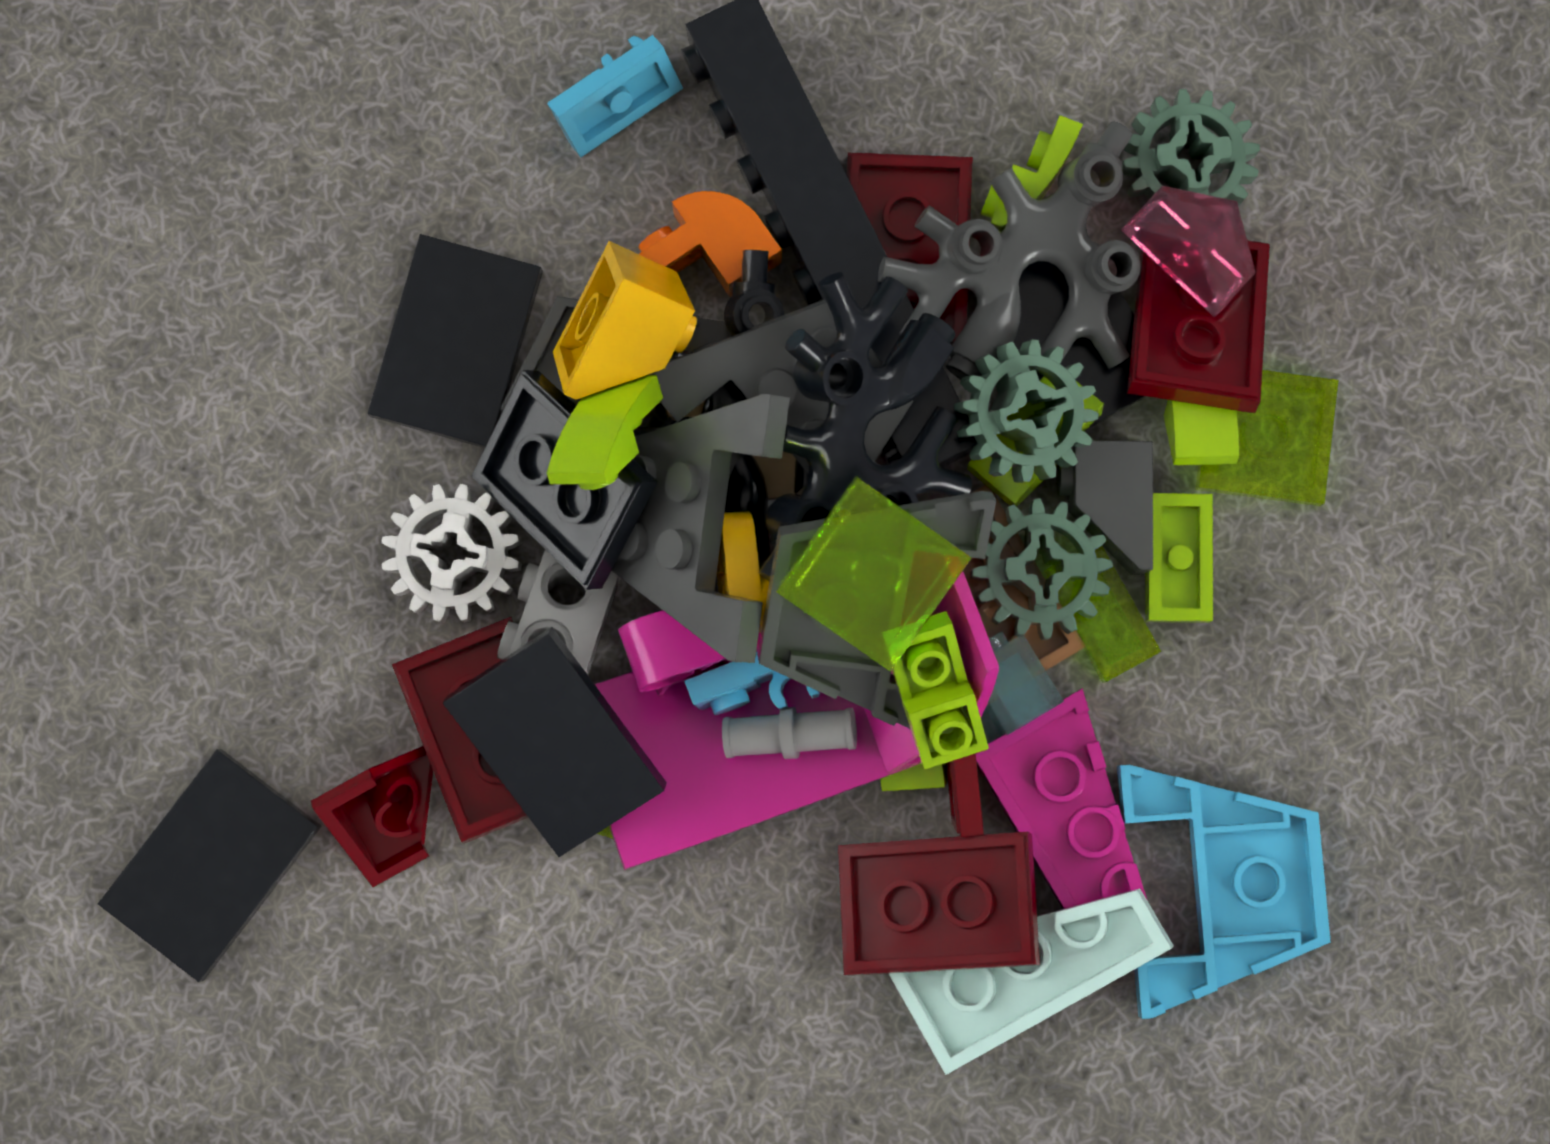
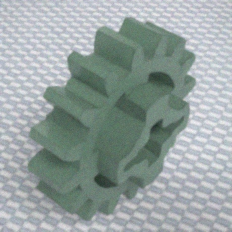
(1187, 130)
(1015, 389)
(1068, 567)

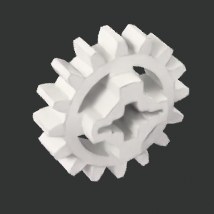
(455, 524)

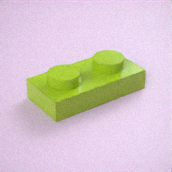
(1182, 559)

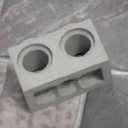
(576, 624)

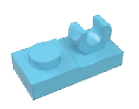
(615, 94)
(728, 685)

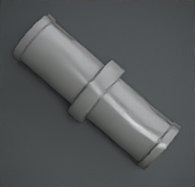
(789, 733)

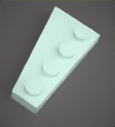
(1079, 953)

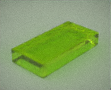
(1117, 634)

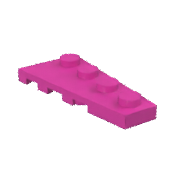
(1058, 789)

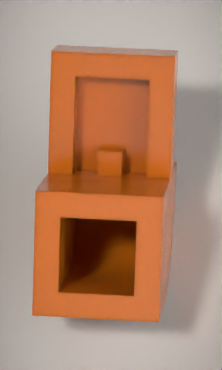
(714, 229)

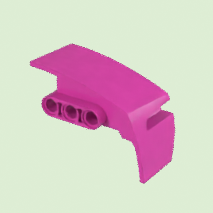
(721, 795)

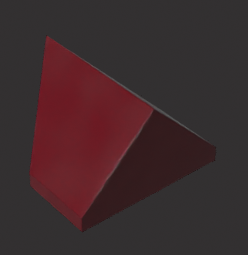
(381, 815)

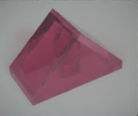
(1196, 243)

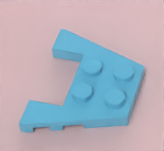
(1253, 884)

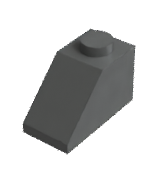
(1116, 492)

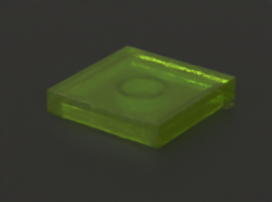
(1282, 444)
(873, 573)

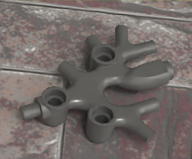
(1035, 231)

